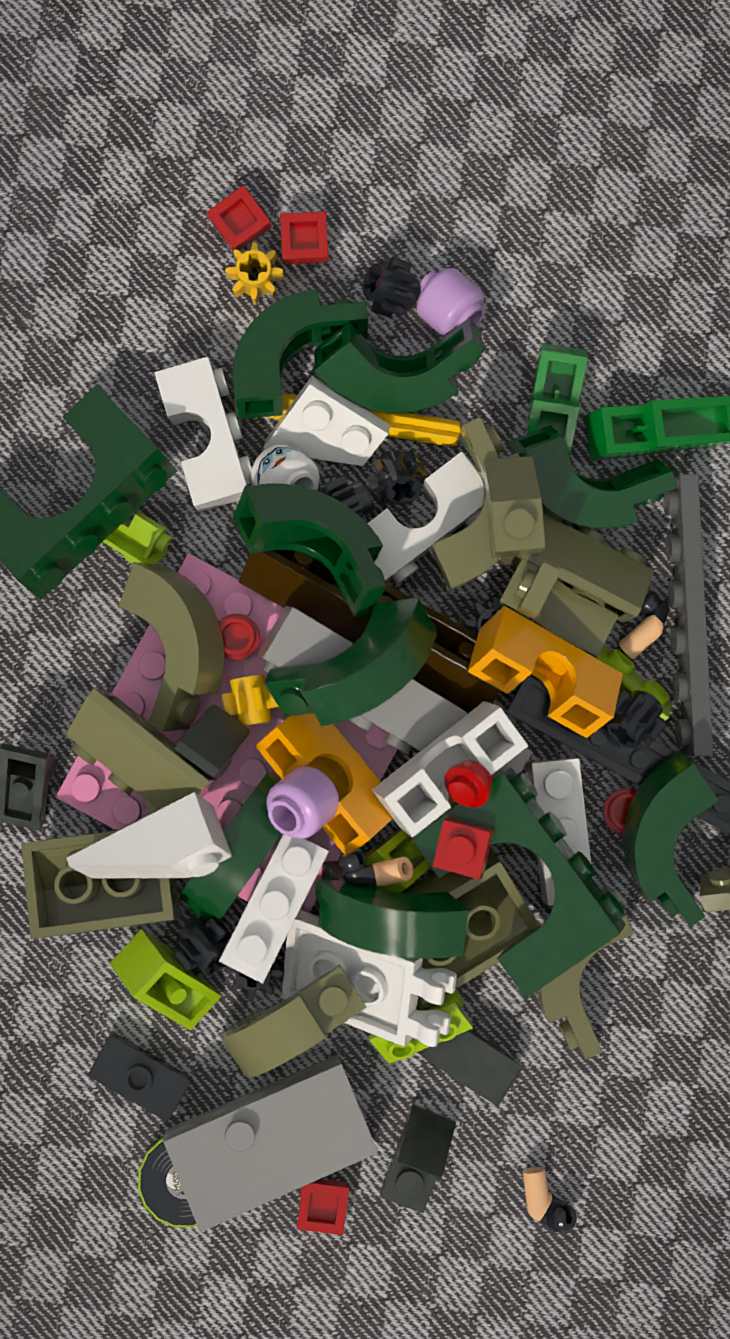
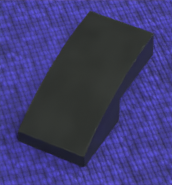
(476, 1065)

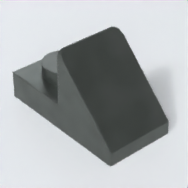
(213, 741)
(24, 785)
(418, 1159)

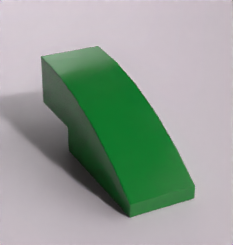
(557, 390)
(658, 427)

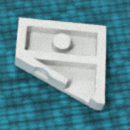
(329, 426)

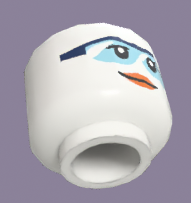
(285, 466)

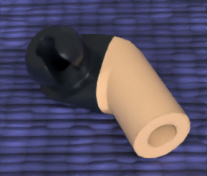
(649, 629)
(375, 874)
(545, 1206)

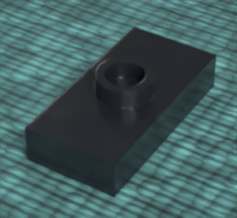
(140, 1076)

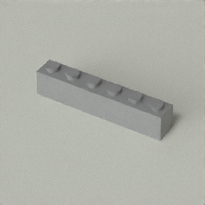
(410, 717)

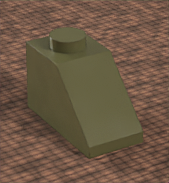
(514, 507)

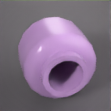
(449, 300)
(302, 802)

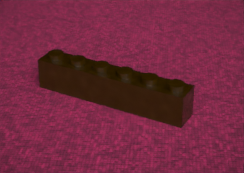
(309, 587)

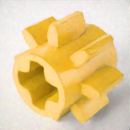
(243, 268)
(249, 700)

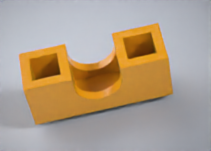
(579, 685)
(304, 742)

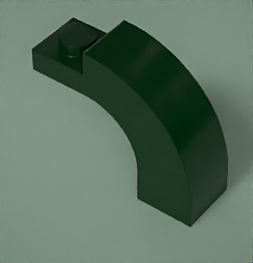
(276, 338)
(394, 381)
(585, 499)
(317, 525)
(365, 673)
(653, 822)
(249, 840)
(390, 921)

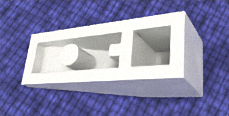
(170, 843)

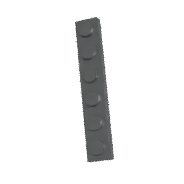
(690, 635)

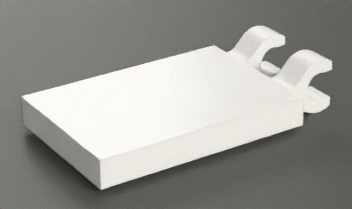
(383, 981)

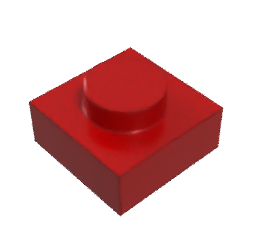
(239, 219)
(304, 237)
(463, 848)
(323, 1207)

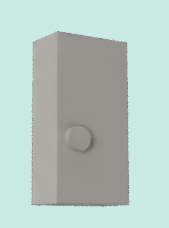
(268, 1143)

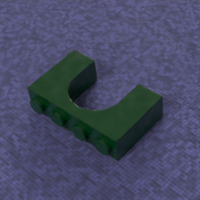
(125, 476)
(581, 913)

